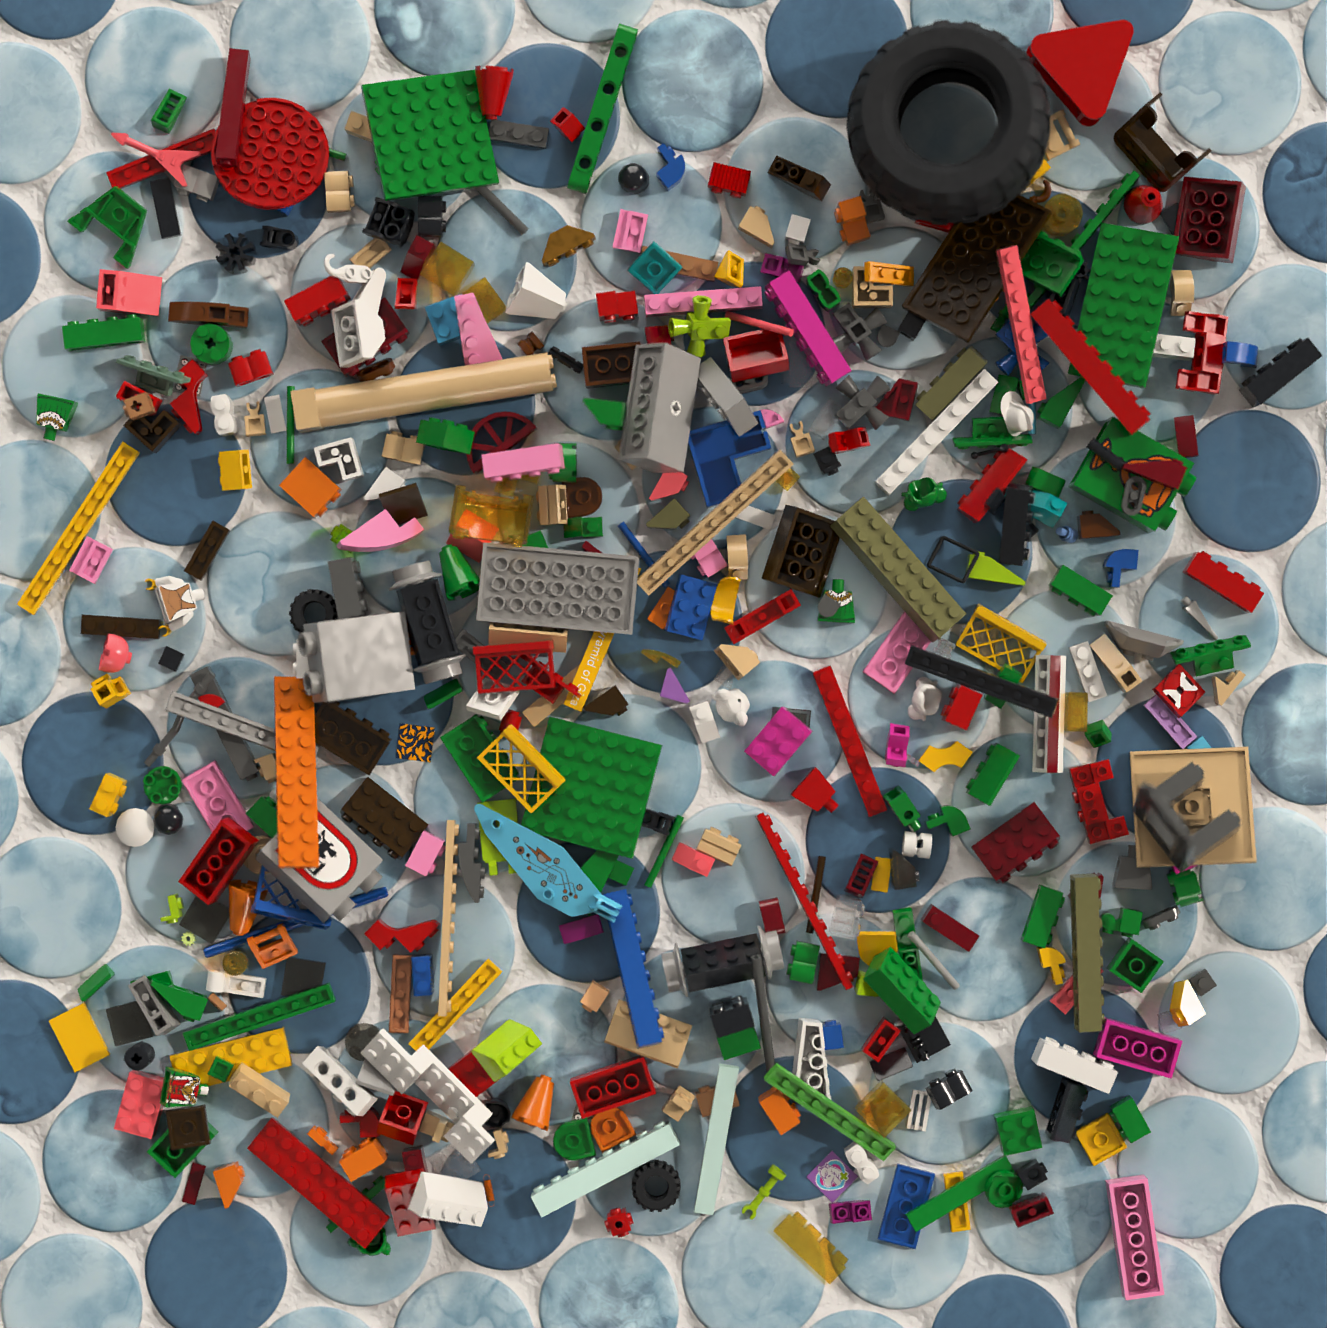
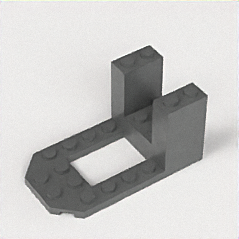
(1167, 827)

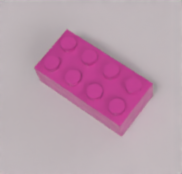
(1137, 1047)

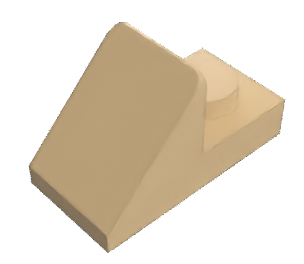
(1223, 690)

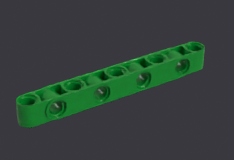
(602, 108)

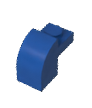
(674, 170)
(1119, 560)

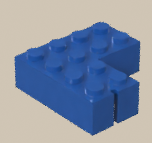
(714, 454)

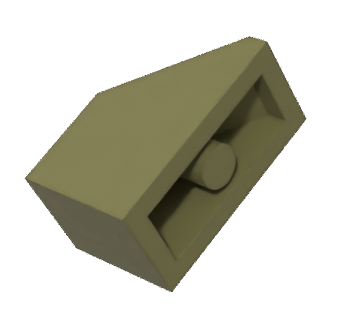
(670, 517)

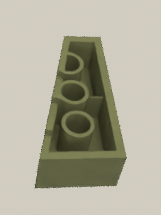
(951, 383)

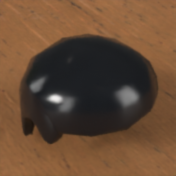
(633, 178)
(168, 819)
(500, 1113)

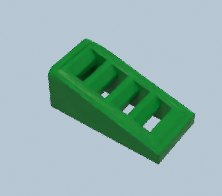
(167, 127)

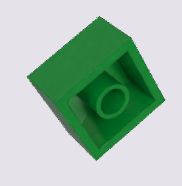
(445, 435)
(1135, 964)
(1017, 1131)

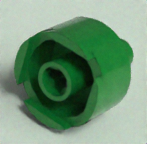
(206, 334)
(570, 461)
(1186, 887)

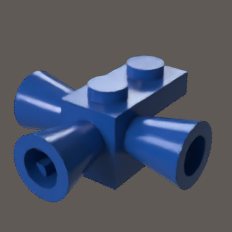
(1009, 361)

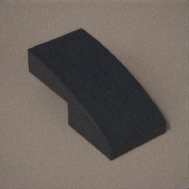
(994, 500)

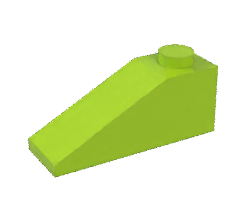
(990, 570)

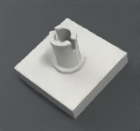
(492, 704)

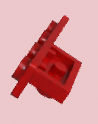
(550, 694)

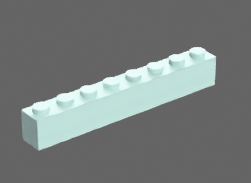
(604, 1169)

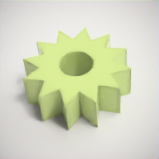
(185, 938)

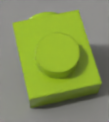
(176, 905)

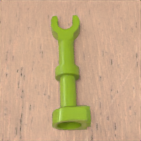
(777, 1174)

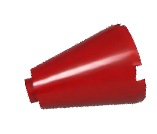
(493, 89)
(1143, 204)

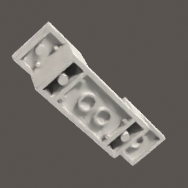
(439, 1086)

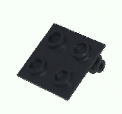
(926, 1041)

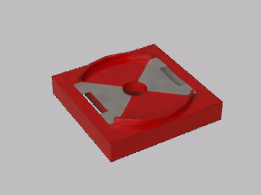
(1168, 686)

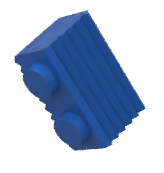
(422, 975)

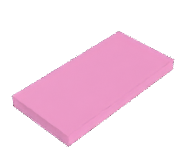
(888, 662)
(215, 797)

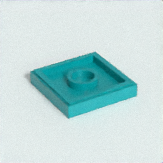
(654, 268)

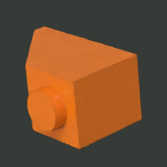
(229, 1181)

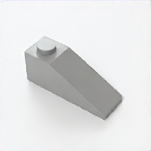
(154, 1006)

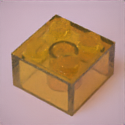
(447, 269)
(883, 1108)

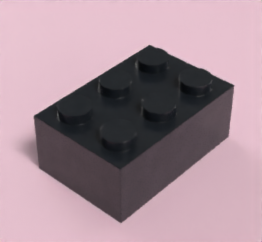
(731, 1016)

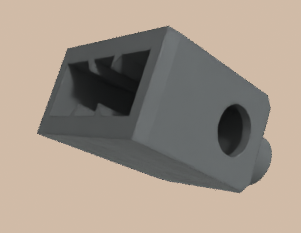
(1128, 875)

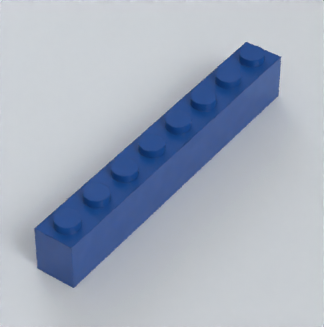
(633, 973)

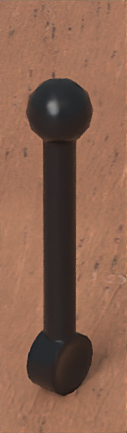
(974, 455)

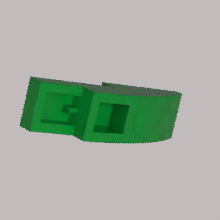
(907, 949)

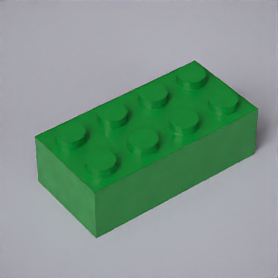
(902, 990)

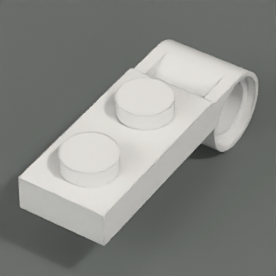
(242, 984)

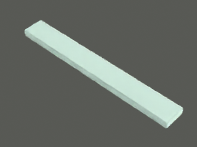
(716, 1139)

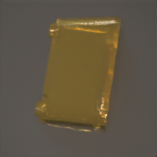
(491, 517)

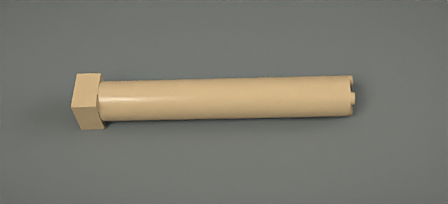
(422, 391)

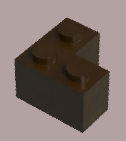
(154, 434)

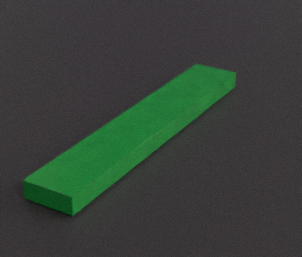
(955, 1195)

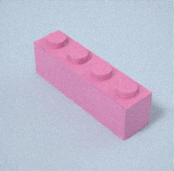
(523, 462)

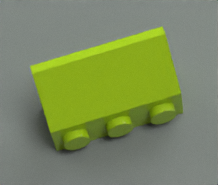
(506, 1048)

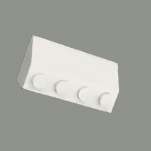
(449, 1199)

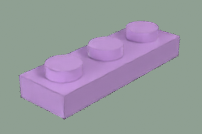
(1174, 726)

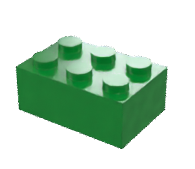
(175, 1160)

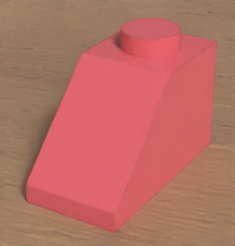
(669, 485)
(693, 859)

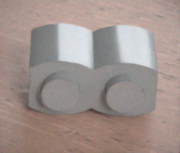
(198, 183)

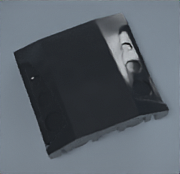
(390, 222)

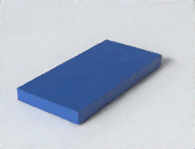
(908, 1190)

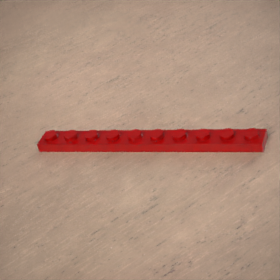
(809, 907)

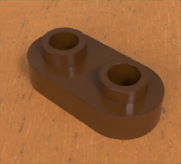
(383, 367)

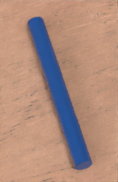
(638, 547)

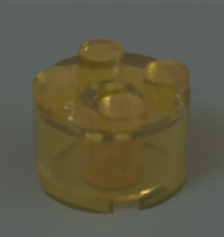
(1073, 214)

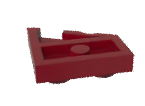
(899, 400)
(827, 976)

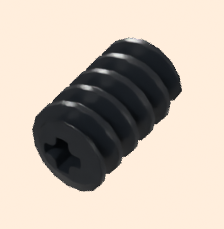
(139, 1056)

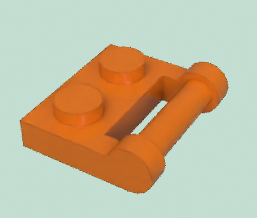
(275, 951)

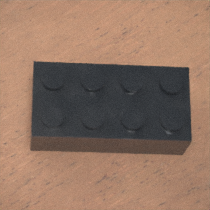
(1279, 373)

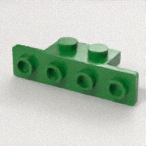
(988, 432)
(1211, 656)

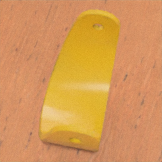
(725, 599)

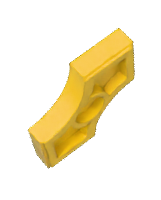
(955, 754)

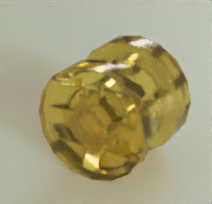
(842, 281)

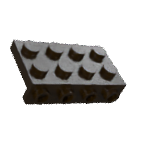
(349, 736)
(383, 819)

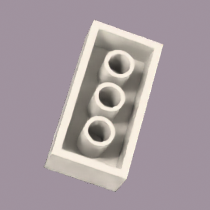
(1074, 1065)

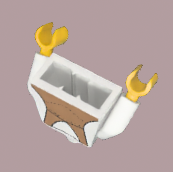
(175, 600)

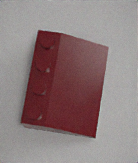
(1209, 218)

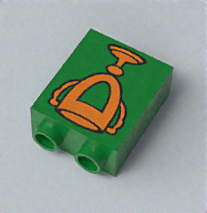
(1106, 485)

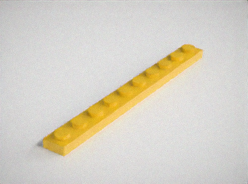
(78, 528)

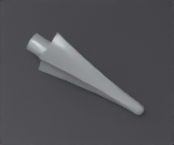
(1192, 608)

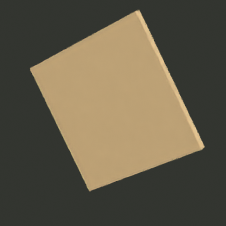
(1223, 788)

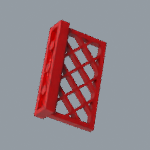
(510, 650)

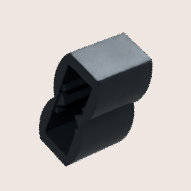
(430, 216)
(948, 1089)

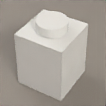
(797, 229)

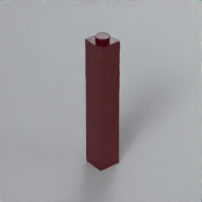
(232, 108)

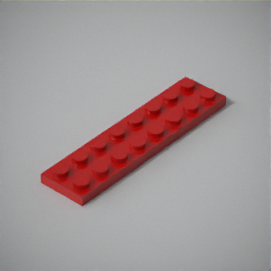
(318, 1182)

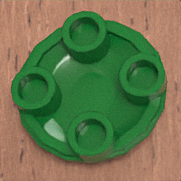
(162, 785)

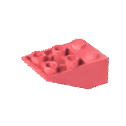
(128, 293)

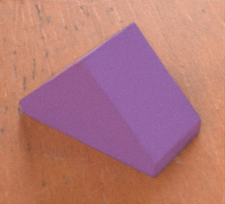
(672, 688)

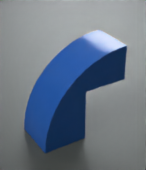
(1240, 353)

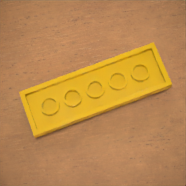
(258, 1051)

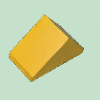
(731, 270)

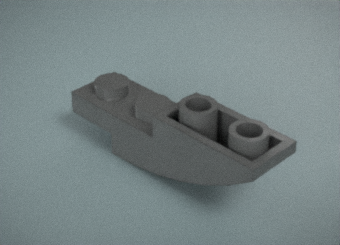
(471, 871)

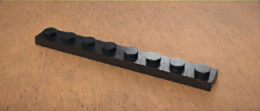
(982, 681)

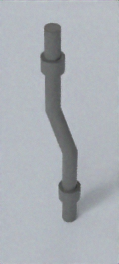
(158, 750)

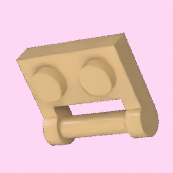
(1055, 145)

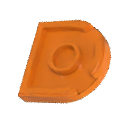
(611, 1128)

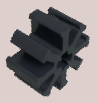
(234, 247)

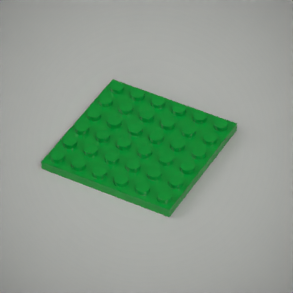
(429, 135)
(603, 788)

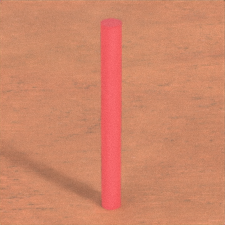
(759, 323)

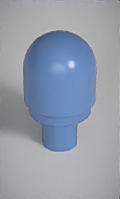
(1067, 534)

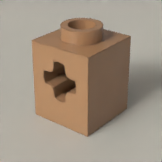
(146, 409)

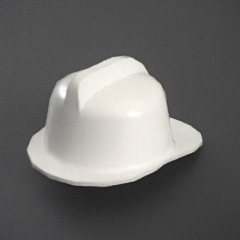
(1015, 414)

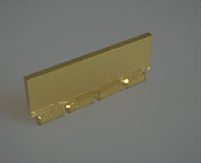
(814, 1252)

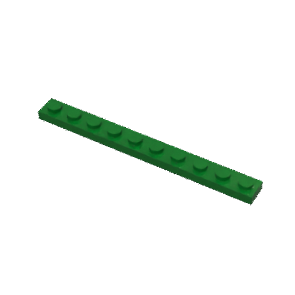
(1092, 225)

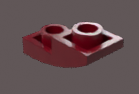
(1186, 436)

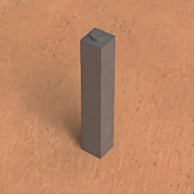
(236, 747)

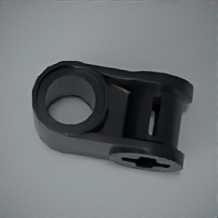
(275, 237)
(657, 821)

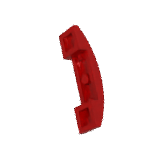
(762, 616)

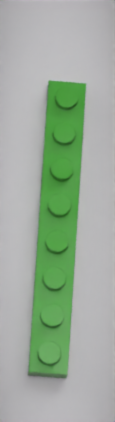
(829, 1111)

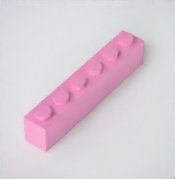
(722, 301)

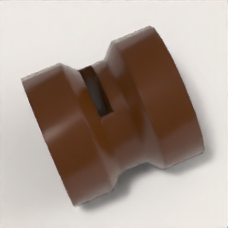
(530, 344)

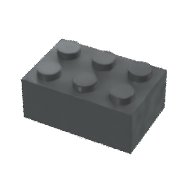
(347, 588)

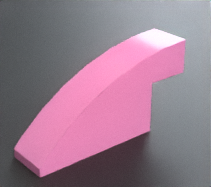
(380, 534)

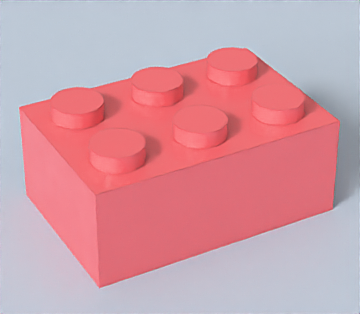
(140, 1105)

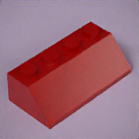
(994, 476)

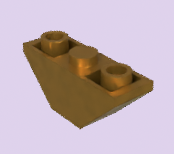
(565, 243)

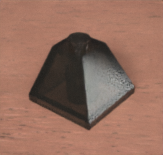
(902, 872)

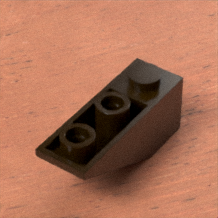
(800, 178)

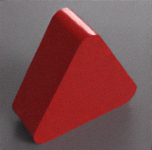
(1082, 65)

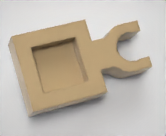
(254, 423)
(801, 442)

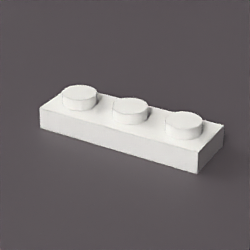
(1088, 671)

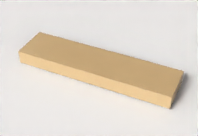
(542, 707)

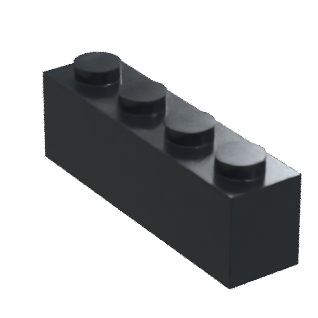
(1016, 524)

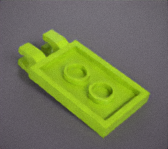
(489, 852)

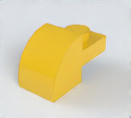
(1052, 958)

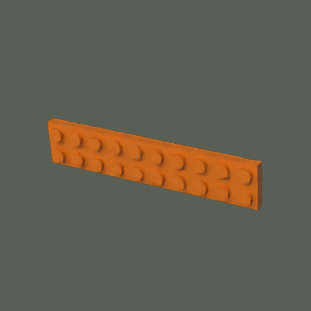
(295, 775)

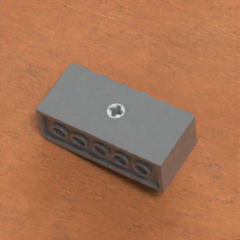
(659, 408)

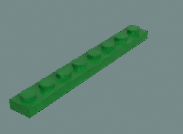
(259, 1016)

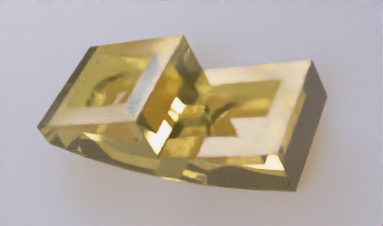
(656, 655)

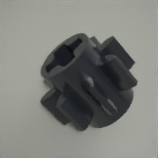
(1085, 270)

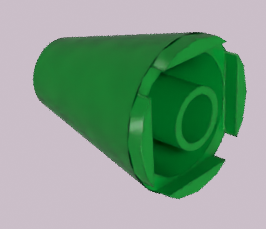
(457, 574)

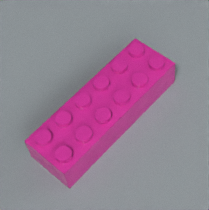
(807, 328)

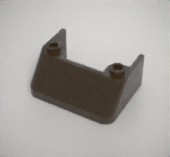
(1150, 151)

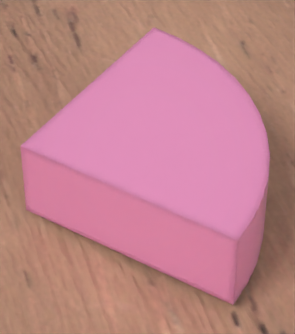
(771, 418)

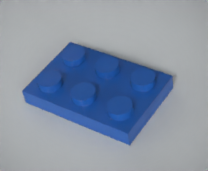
(690, 607)

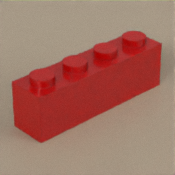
(1223, 582)

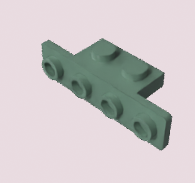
(153, 377)

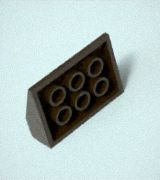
(801, 551)

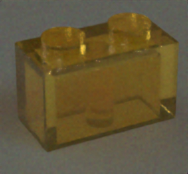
(1076, 711)

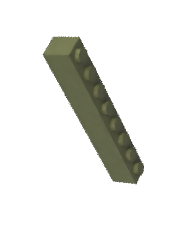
(1086, 952)

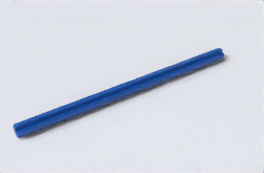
(242, 940)

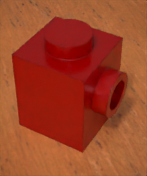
(567, 124)

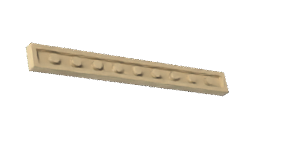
(714, 522)
(448, 926)

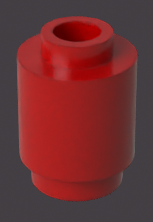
(511, 717)

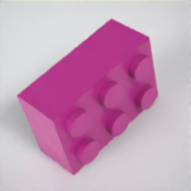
(778, 741)

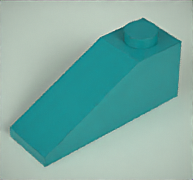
(1047, 508)

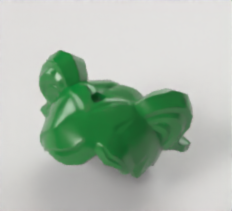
(923, 494)
(376, 1247)

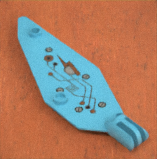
(545, 867)

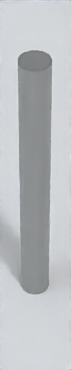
(933, 960)

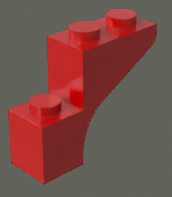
(186, 403)
(410, 937)

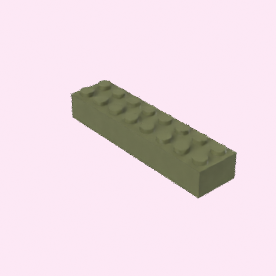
(898, 569)

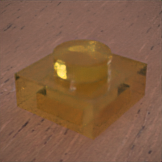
(788, 479)

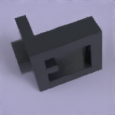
(827, 461)

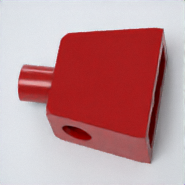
(815, 792)

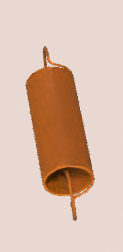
(488, 1190)

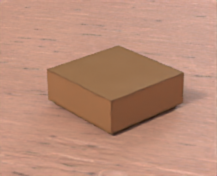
(217, 1002)

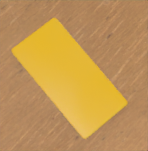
(881, 875)

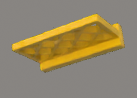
(1006, 627)
(533, 756)

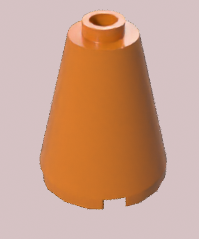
(240, 903)
(536, 1104)

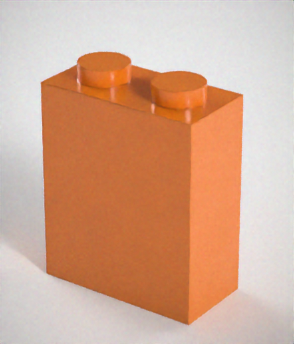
(311, 488)

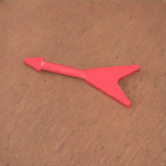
(169, 159)

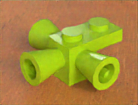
(699, 326)

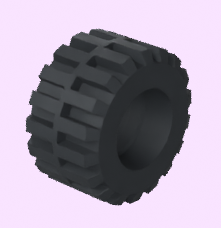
(307, 597)
(656, 1169)

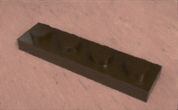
(120, 626)

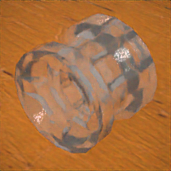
(944, 647)

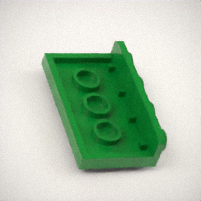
(1051, 263)
(465, 745)

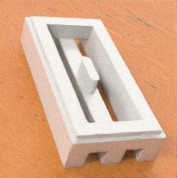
(926, 1111)

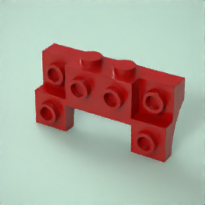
(1207, 362)
(1091, 802)

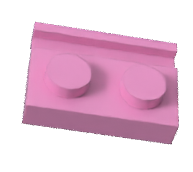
(630, 231)
(91, 560)

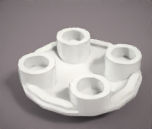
(135, 827)

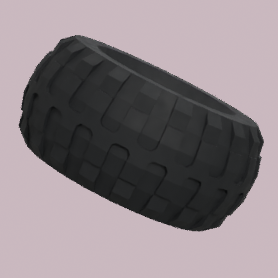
(936, 56)

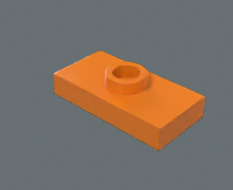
(661, 611)

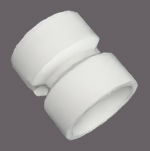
(909, 844)

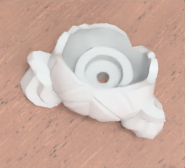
(925, 699)
(729, 707)

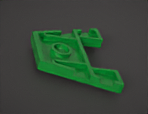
(119, 215)

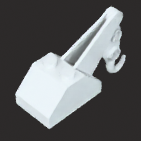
(357, 323)

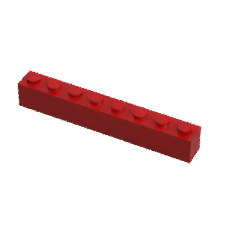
(1090, 366)

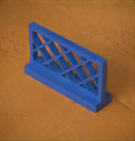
(283, 912)

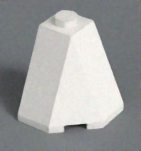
(535, 295)

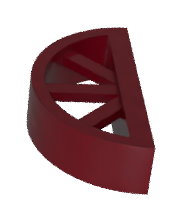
(509, 441)

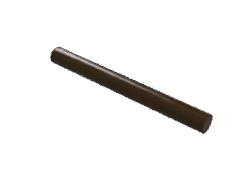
(817, 887)

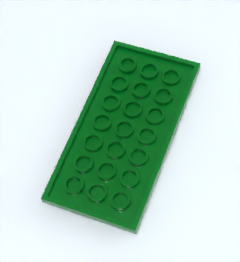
(1127, 299)

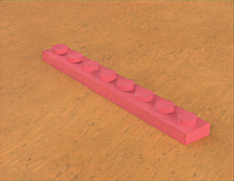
(1021, 324)

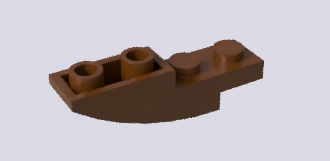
(208, 313)

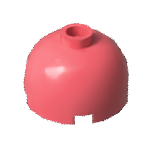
(115, 654)

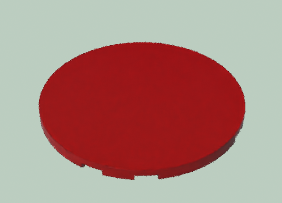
(279, 155)

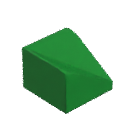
(1098, 734)

